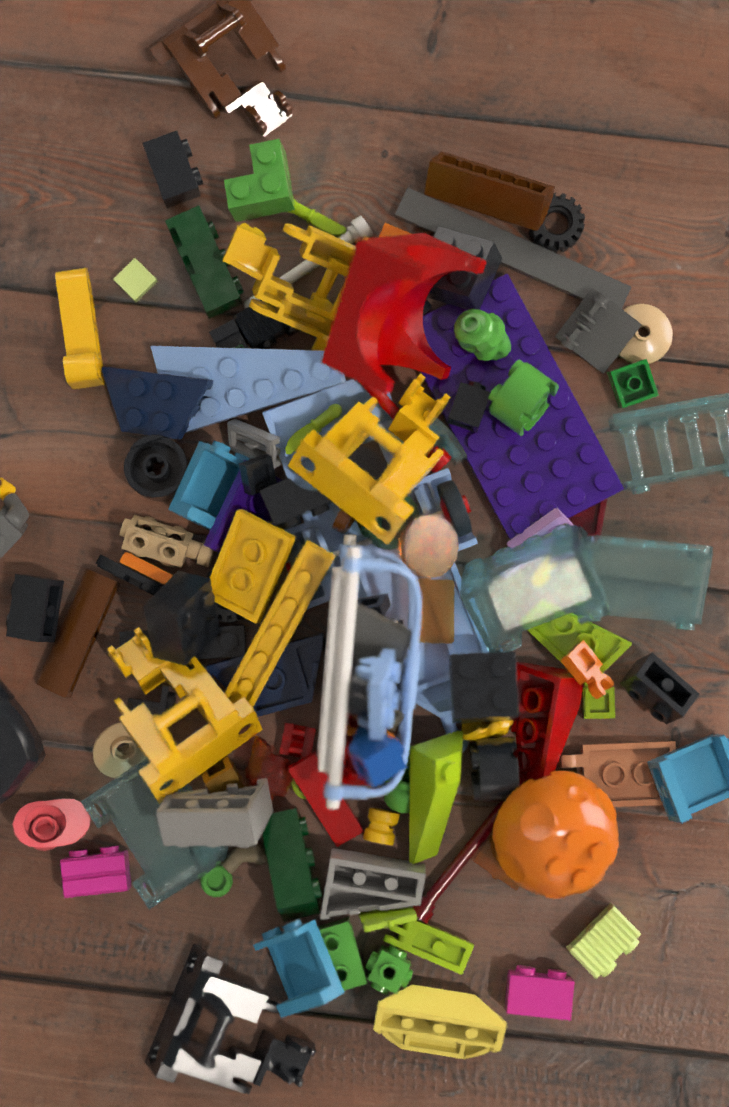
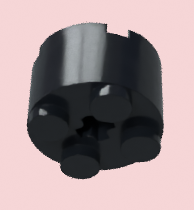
(141, 462)
(495, 768)

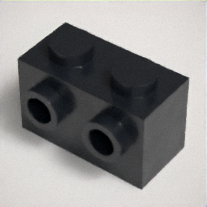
(171, 168)
(34, 608)
(659, 689)

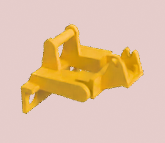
(259, 260)
(354, 488)
(149, 732)

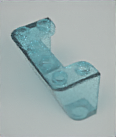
(532, 586)
(133, 812)

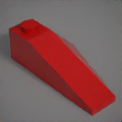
(547, 711)

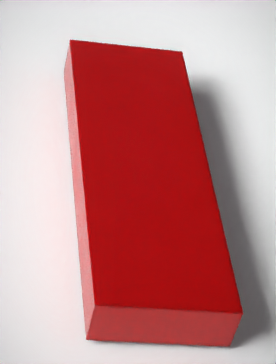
(340, 822)

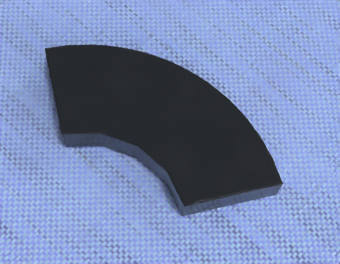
(128, 575)

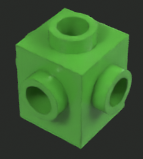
(389, 957)

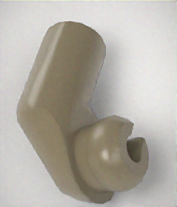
(249, 854)

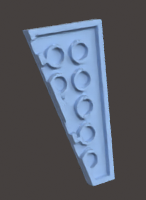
(245, 377)

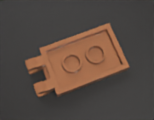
(620, 770)

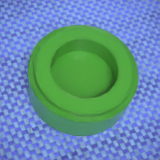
(217, 881)

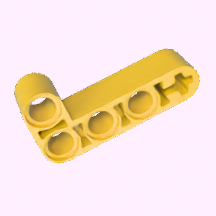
(80, 330)

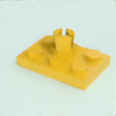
(250, 565)

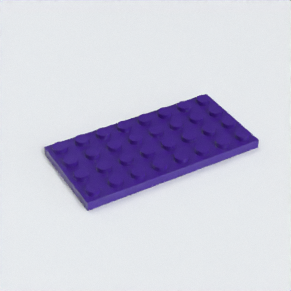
(550, 464)

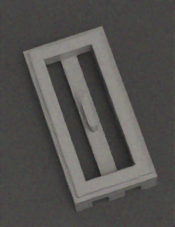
(253, 438)

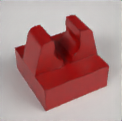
(297, 740)

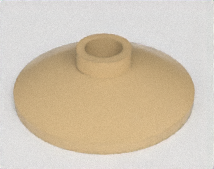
(656, 343)
(113, 759)

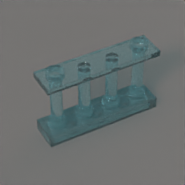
(658, 418)

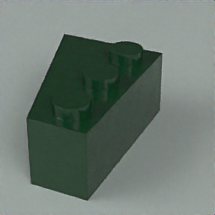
(204, 262)
(291, 865)

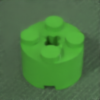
(522, 397)

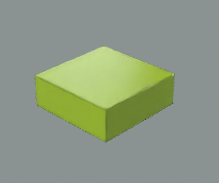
(598, 708)

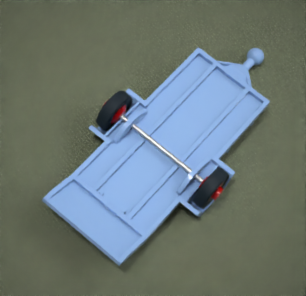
(433, 495)

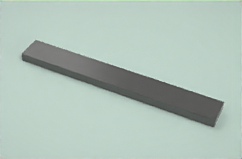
(516, 252)

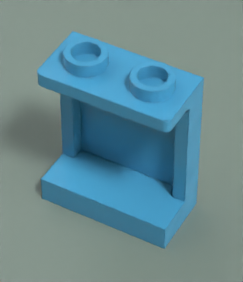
(206, 483)
(692, 776)
(302, 966)

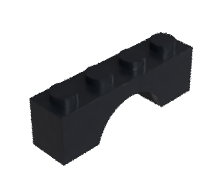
(289, 501)

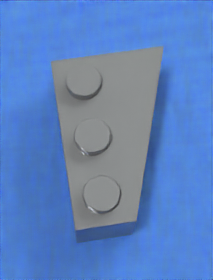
(216, 818)
(369, 883)

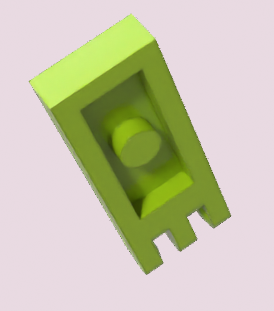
(432, 944)

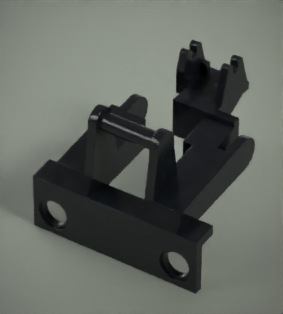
(224, 1000)

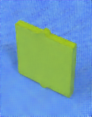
(378, 919)

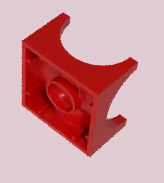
(384, 306)

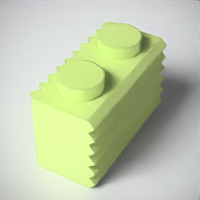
(604, 942)

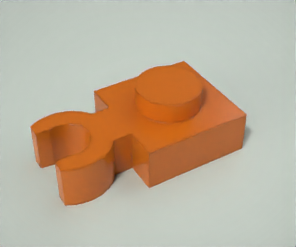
(585, 667)

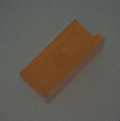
(437, 611)

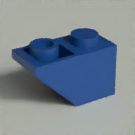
(376, 759)

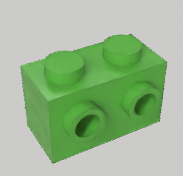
(344, 952)

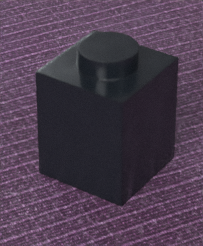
(469, 406)

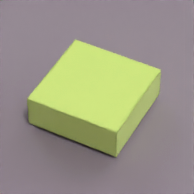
(135, 280)

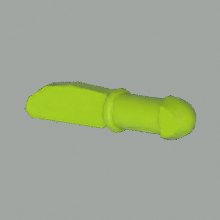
(318, 220)
(333, 412)

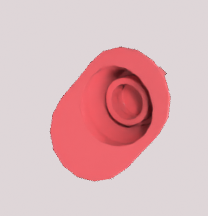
(51, 823)

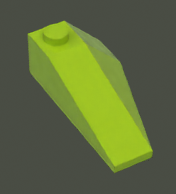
(433, 786)

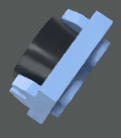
(375, 693)

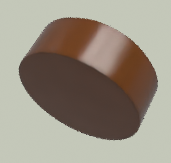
(343, 522)

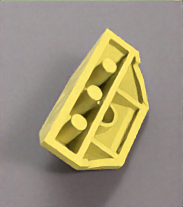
(439, 1022)

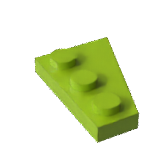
(565, 632)

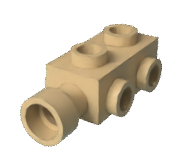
(160, 543)

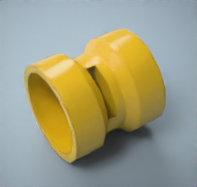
(381, 824)

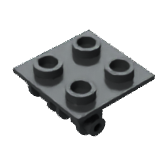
(598, 330)

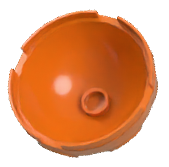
(556, 835)

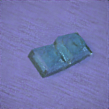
(450, 442)

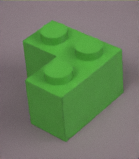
(267, 189)

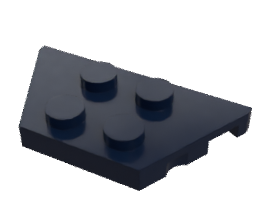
(154, 401)
(291, 680)

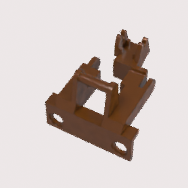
(189, 52)

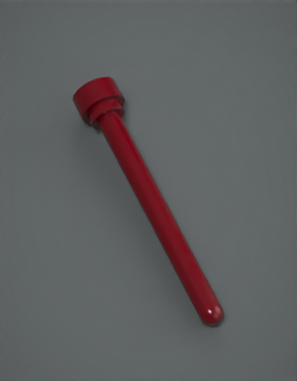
(425, 909)

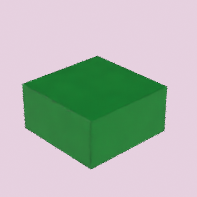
(632, 383)

